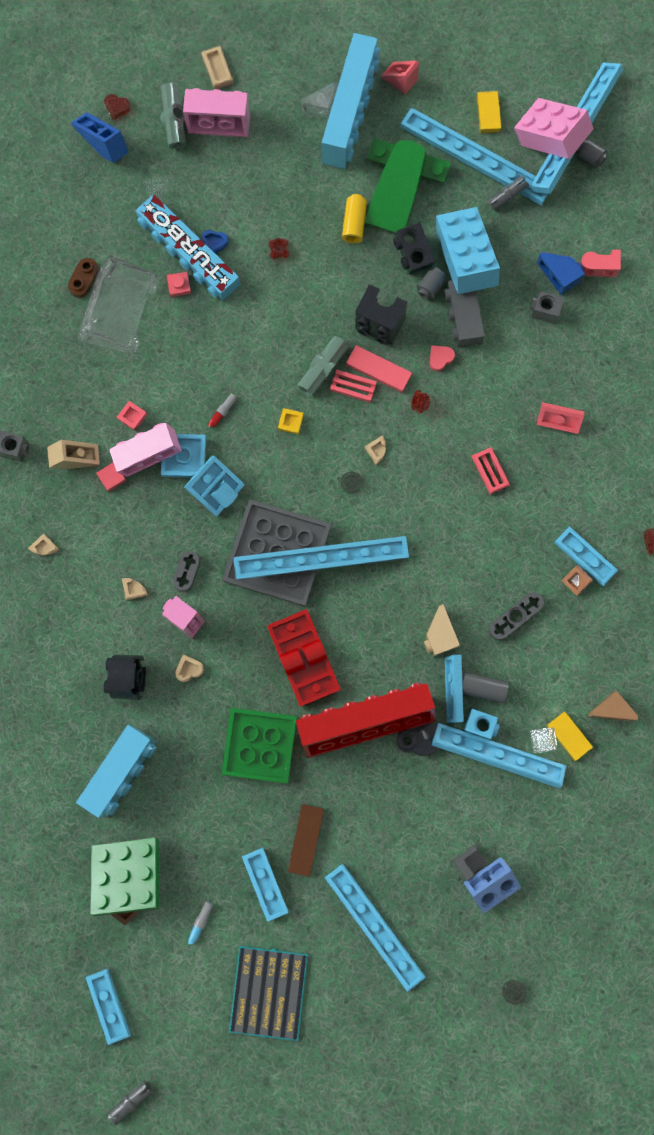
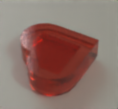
(116, 106)
(648, 536)

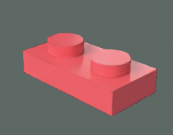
(560, 418)

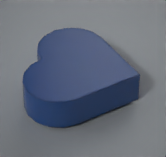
(215, 241)

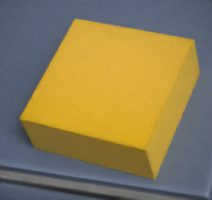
(290, 421)

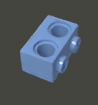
(492, 885)

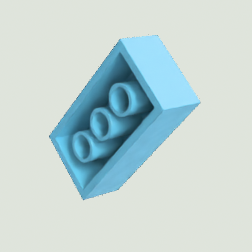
(467, 250)
(116, 772)

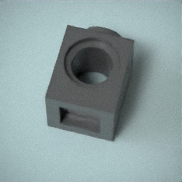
(553, 301)
(19, 452)

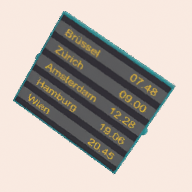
(268, 993)

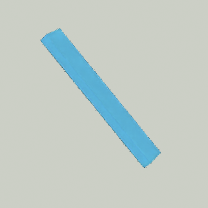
(499, 755)
(375, 927)

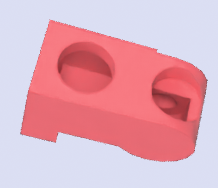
(601, 264)

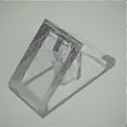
(320, 102)

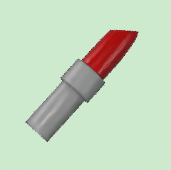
(222, 410)

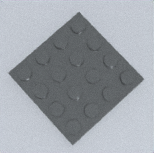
(276, 530)

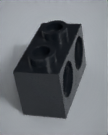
(419, 247)

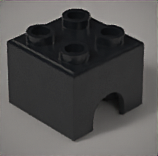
(378, 320)

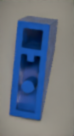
(101, 136)

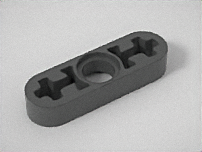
(525, 601)

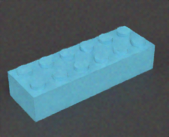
(350, 101)

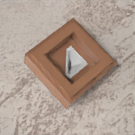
(577, 580)

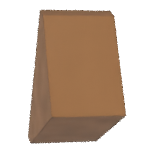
(614, 708)

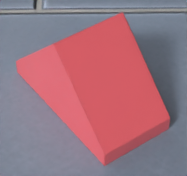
(402, 75)

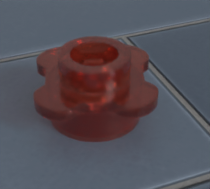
(278, 243)
(420, 401)

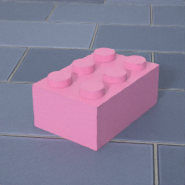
(216, 112)
(554, 128)

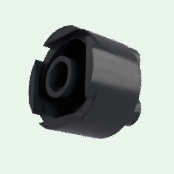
(125, 677)

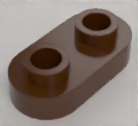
(83, 276)

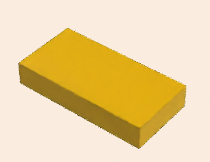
(489, 112)
(570, 736)

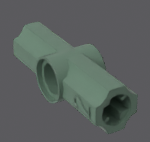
(173, 115)
(323, 366)

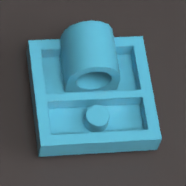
(214, 486)

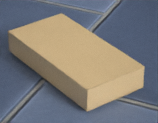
(217, 67)

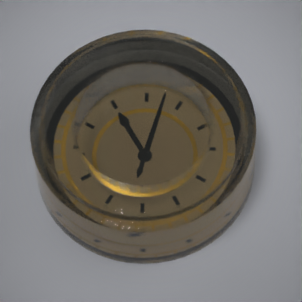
(351, 482)
(513, 991)

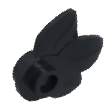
(420, 740)

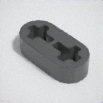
(191, 573)

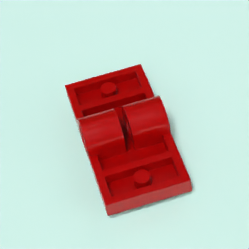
(303, 658)

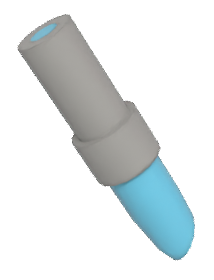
(200, 922)

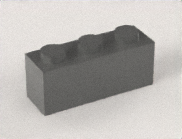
(465, 315)

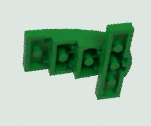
(400, 181)

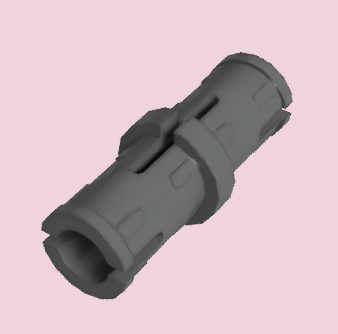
(508, 193)
(130, 1102)

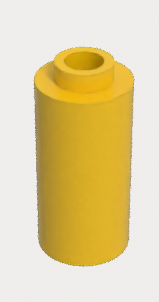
(354, 219)

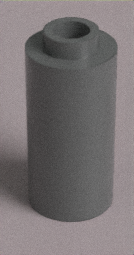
(484, 687)

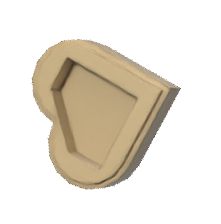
(189, 668)

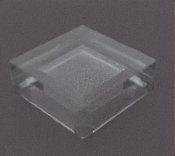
(544, 740)

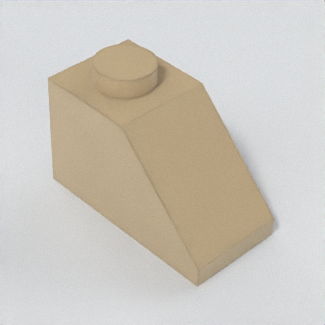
(72, 455)
(441, 635)

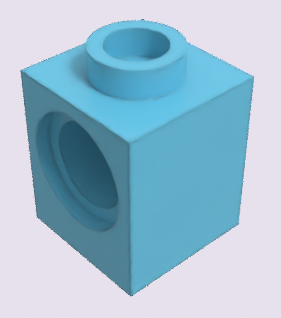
(471, 724)

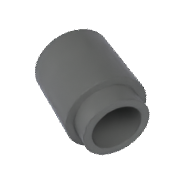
(592, 153)
(431, 284)

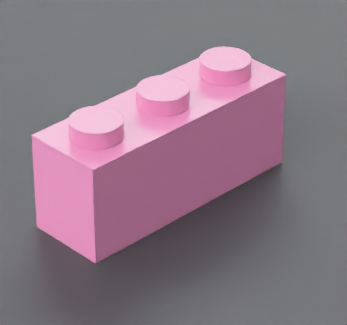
(145, 449)
(182, 616)

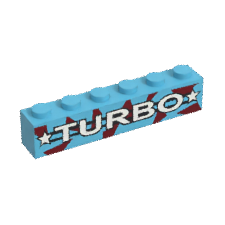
(188, 248)

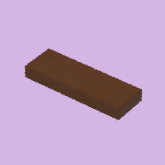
(306, 840)

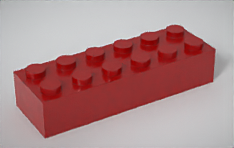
(366, 720)

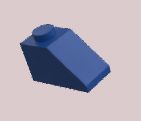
(561, 271)

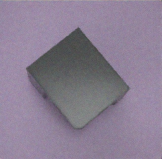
(469, 862)

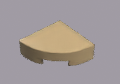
(376, 449)
(43, 546)
(133, 589)

